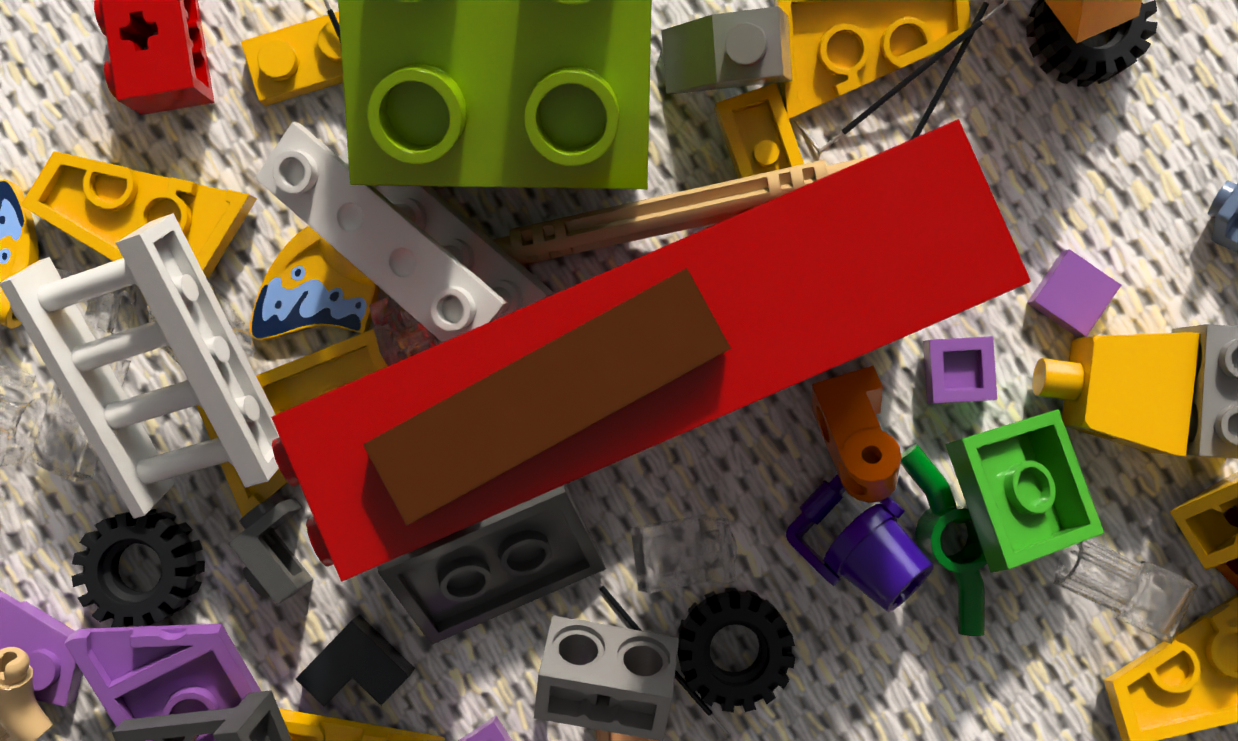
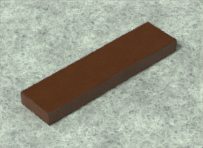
(546, 396)

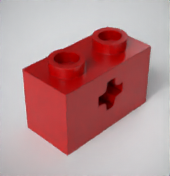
(174, 66)

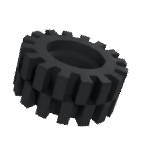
(1086, 62)
(102, 574)
(757, 680)

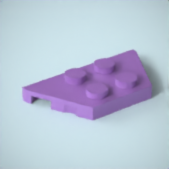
(161, 669)

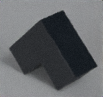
(356, 654)

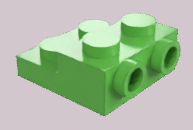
(1024, 490)

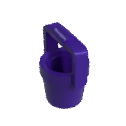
(868, 552)

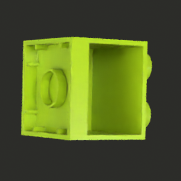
(497, 92)

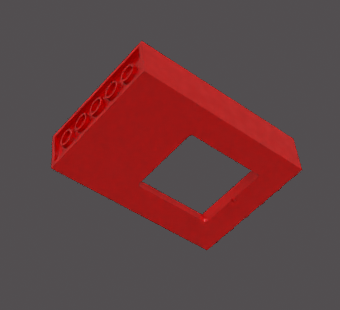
(786, 282)

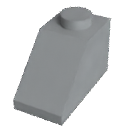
(727, 51)

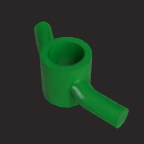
(928, 533)

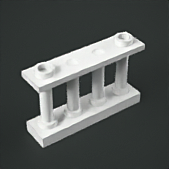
(401, 239)
(187, 322)

